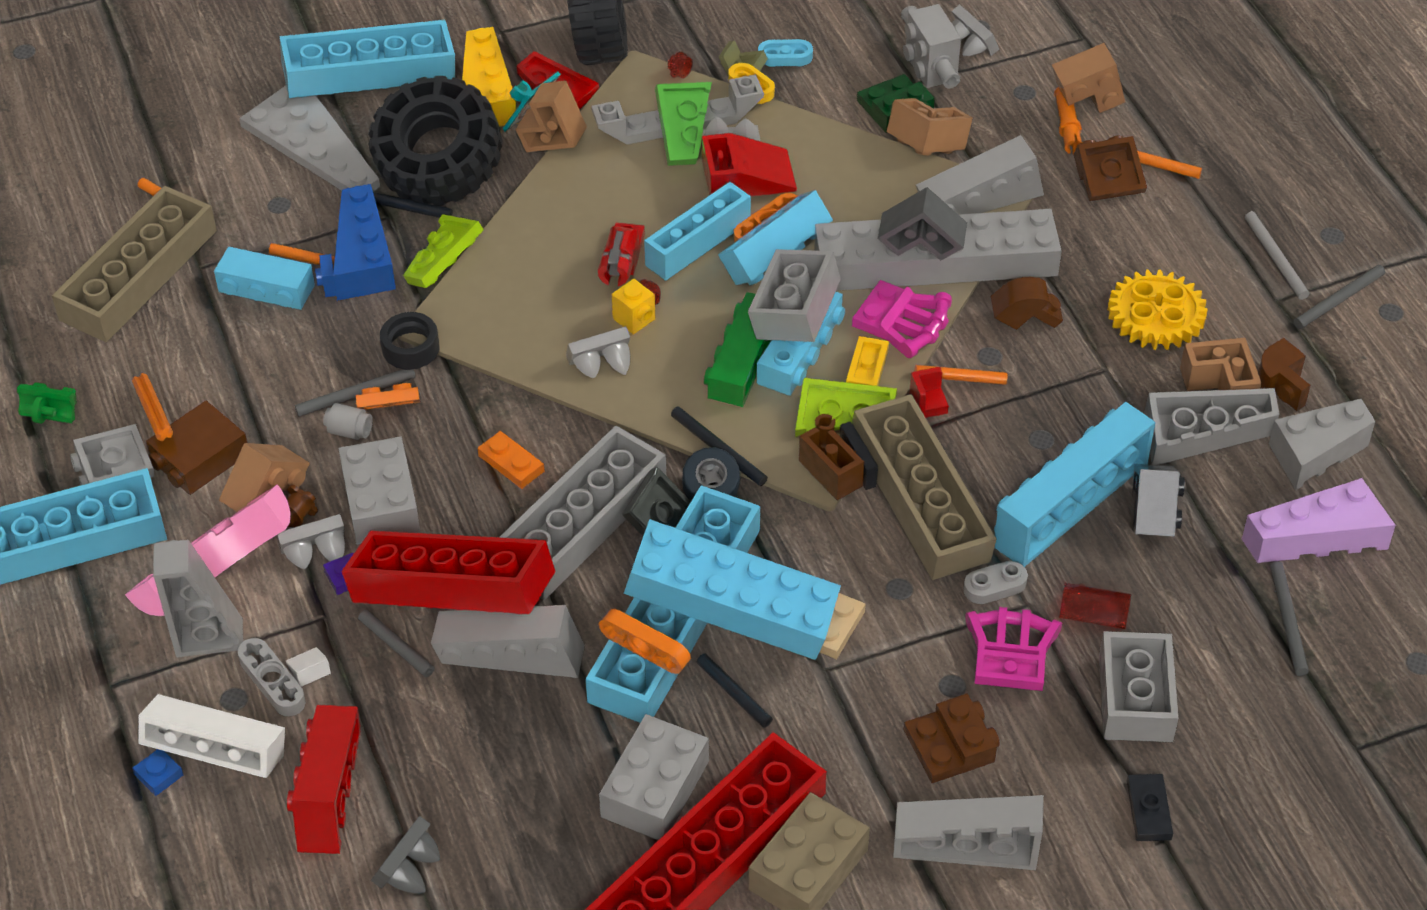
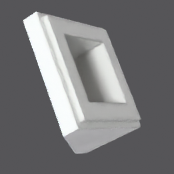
(309, 666)

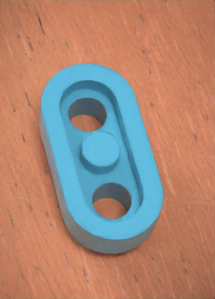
(787, 52)

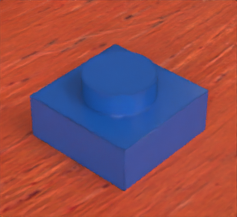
(325, 275)
(158, 771)

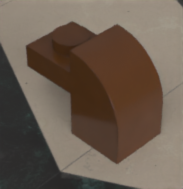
(1023, 299)
(1281, 369)

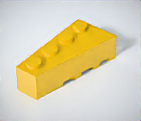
(487, 72)

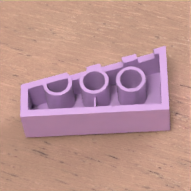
(1320, 523)

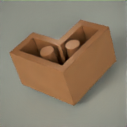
(1090, 75)
(552, 120)
(929, 128)
(1219, 365)
(260, 469)

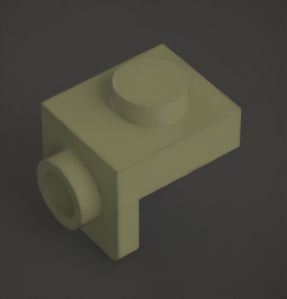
(732, 55)

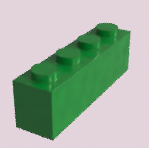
(736, 359)

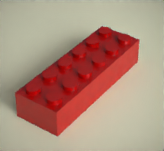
(449, 571)

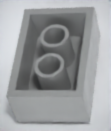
(794, 295)
(379, 487)
(1138, 686)
(654, 777)

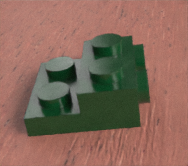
(879, 98)

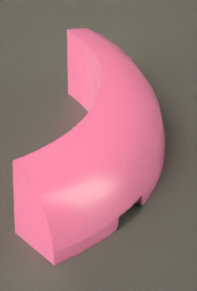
(226, 542)

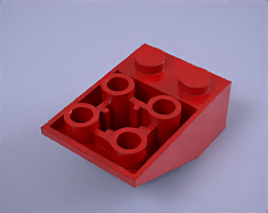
(747, 163)

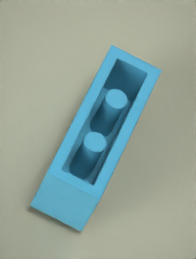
(264, 278)

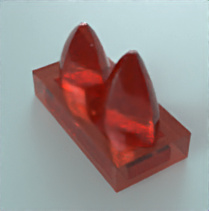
(1095, 605)

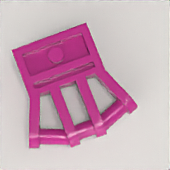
(884, 313)
(1006, 663)

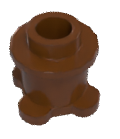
(300, 505)

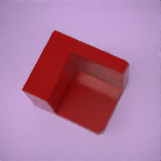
(927, 391)

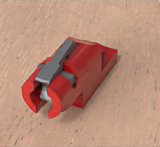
(621, 252)

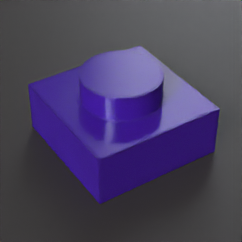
(334, 574)

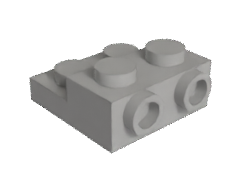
(110, 455)

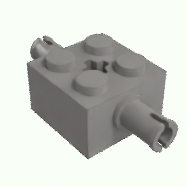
(932, 45)

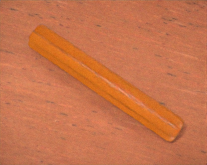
(152, 407)

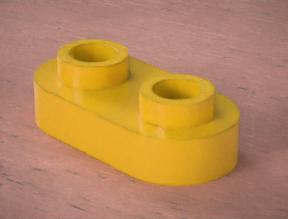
(743, 69)

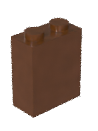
(199, 449)

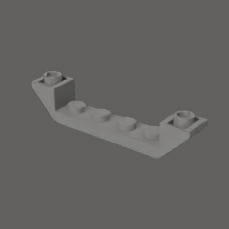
(743, 96)

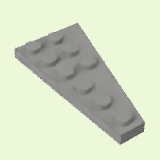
(310, 137)

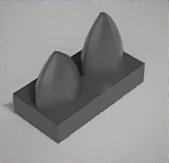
(398, 869)

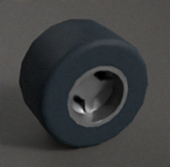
(711, 467)

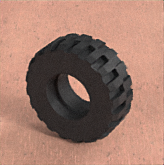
(425, 107)

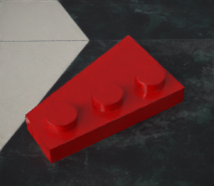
(538, 68)

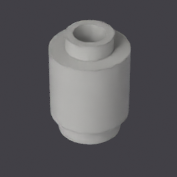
(347, 421)

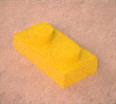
(868, 361)

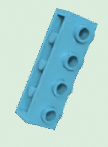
(782, 230)
(696, 231)
(786, 362)

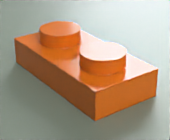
(400, 395)
(511, 459)

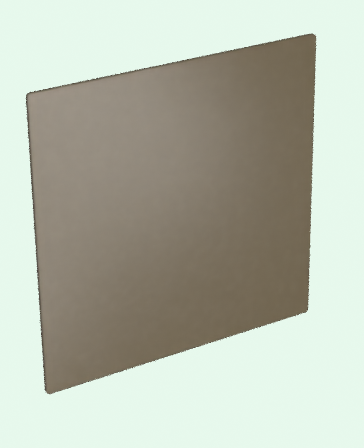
(537, 287)

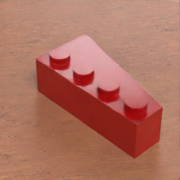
(324, 778)

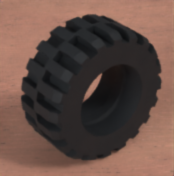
(598, 30)

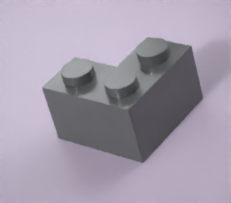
(925, 221)

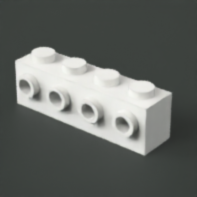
(211, 735)

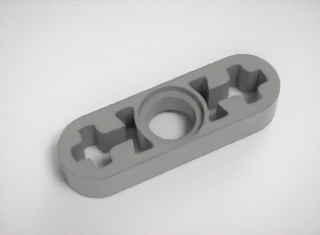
(271, 690)

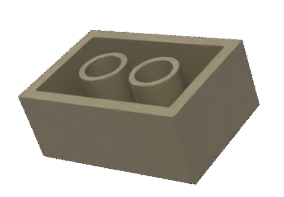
(809, 856)

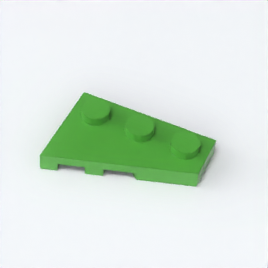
(682, 119)

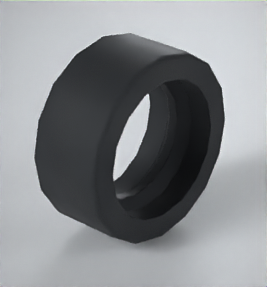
(411, 357)

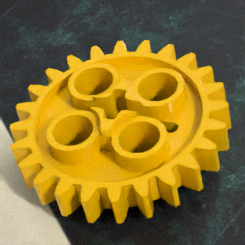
(1157, 309)

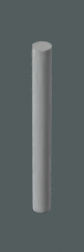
(1277, 255)

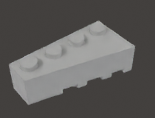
(989, 180)
(1208, 420)
(193, 602)
(527, 643)
(971, 831)

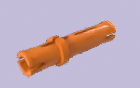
(1069, 125)

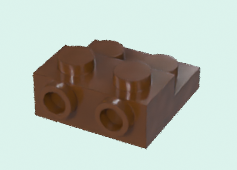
(1110, 168)
(952, 738)

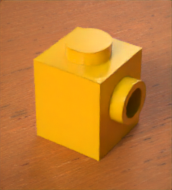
(633, 306)

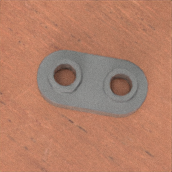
(997, 582)

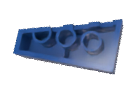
(361, 251)

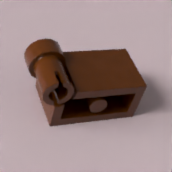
(830, 458)

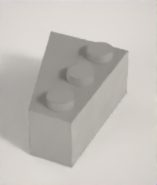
(1320, 438)

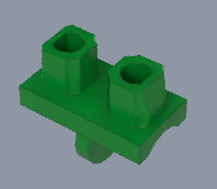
(46, 403)

